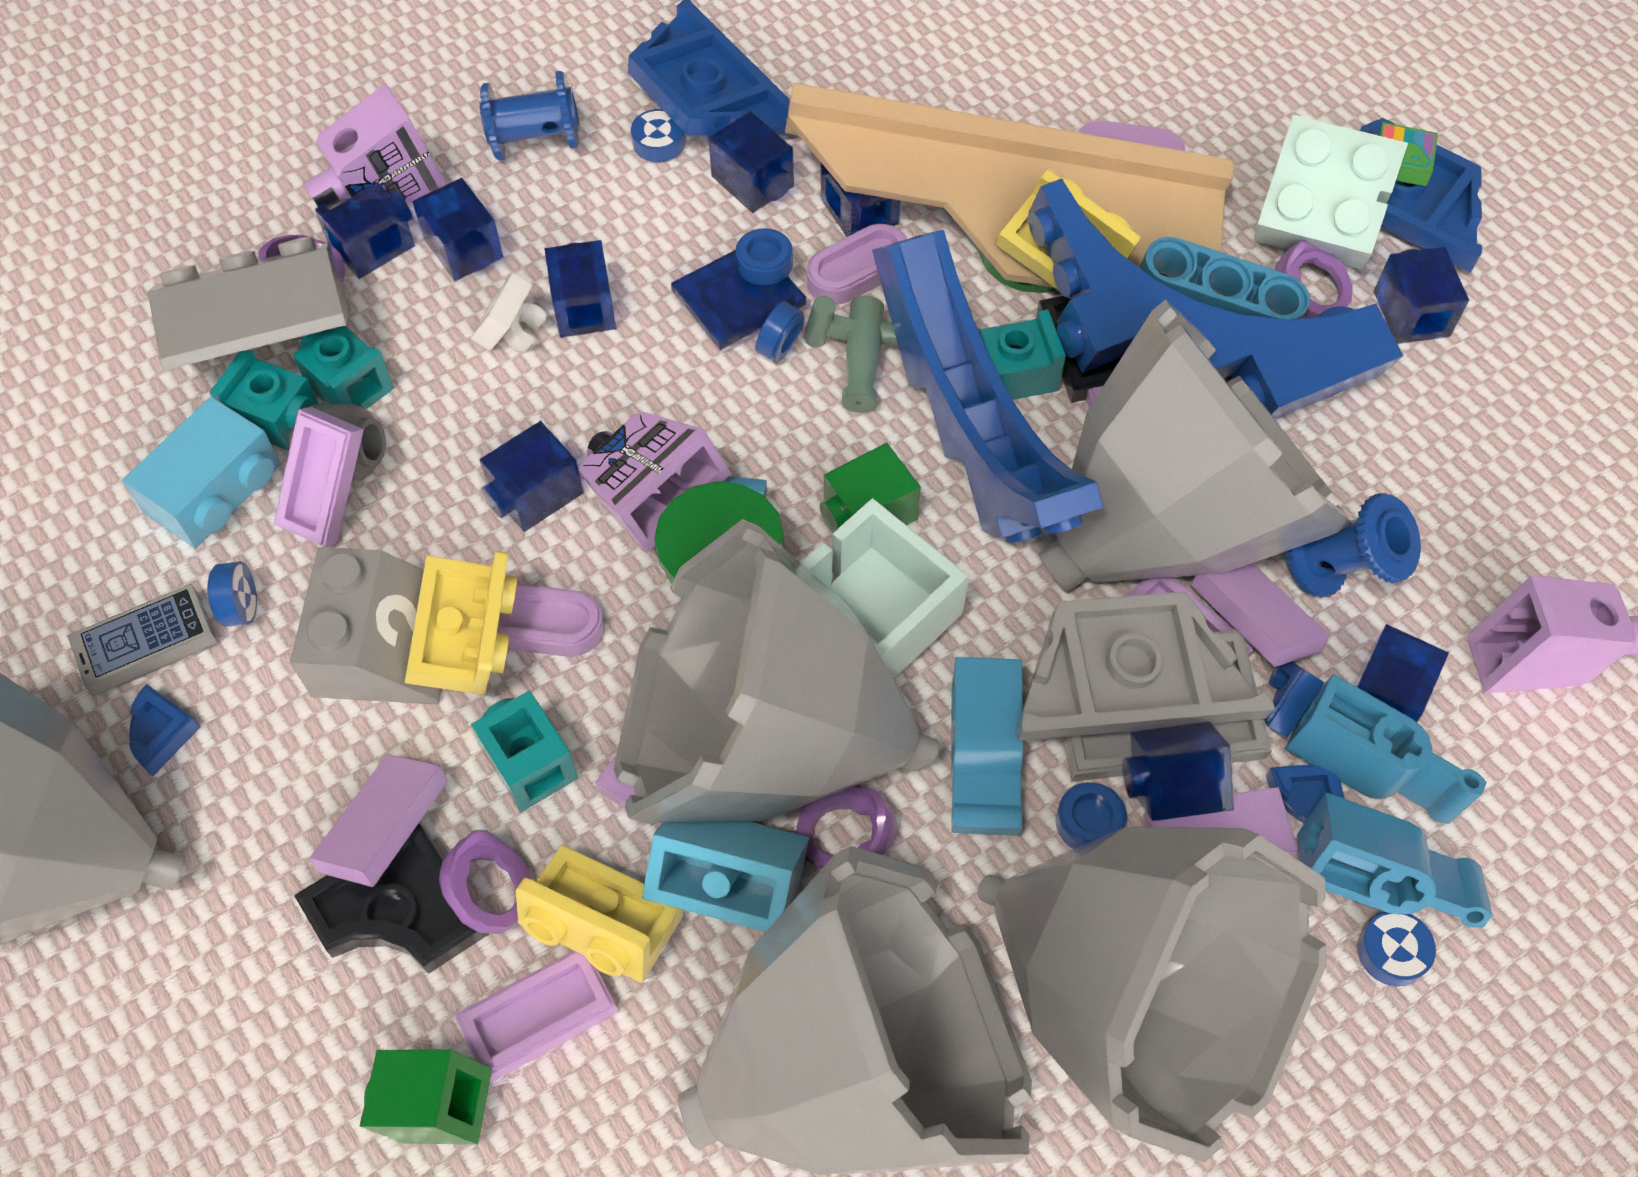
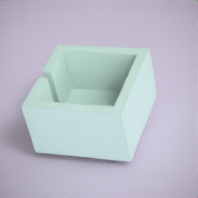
(1330, 190)
(891, 582)

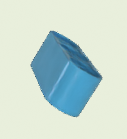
(1245, 285)

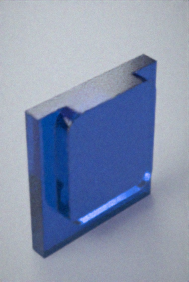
(727, 303)

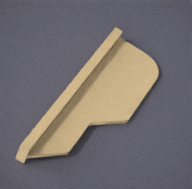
(991, 165)

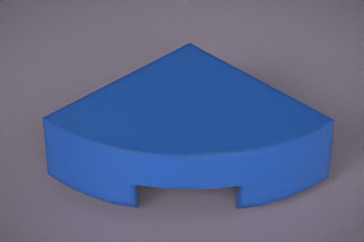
(1293, 695)
(157, 729)
(1303, 787)

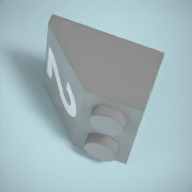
(359, 628)

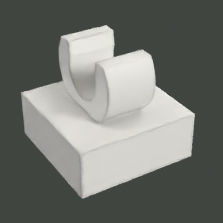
(504, 316)

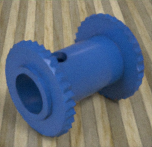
(529, 115)
(1379, 540)

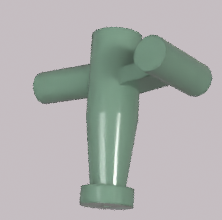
(864, 336)

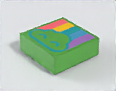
(1419, 154)

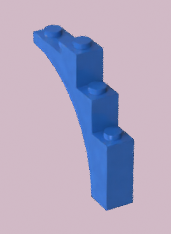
(1279, 359)
(1008, 467)

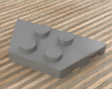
(1134, 669)

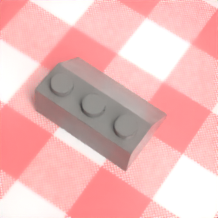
(246, 303)

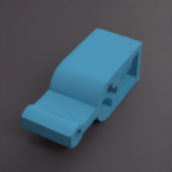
(985, 746)
(1380, 751)
(1389, 863)

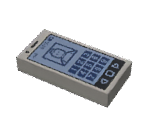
(141, 639)

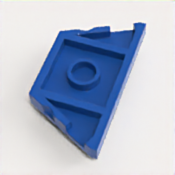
(704, 77)
(1441, 212)

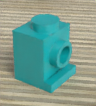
(1026, 355)
(338, 359)
(264, 395)
(540, 767)

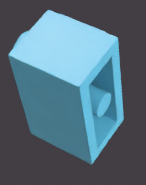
(202, 472)
(726, 870)

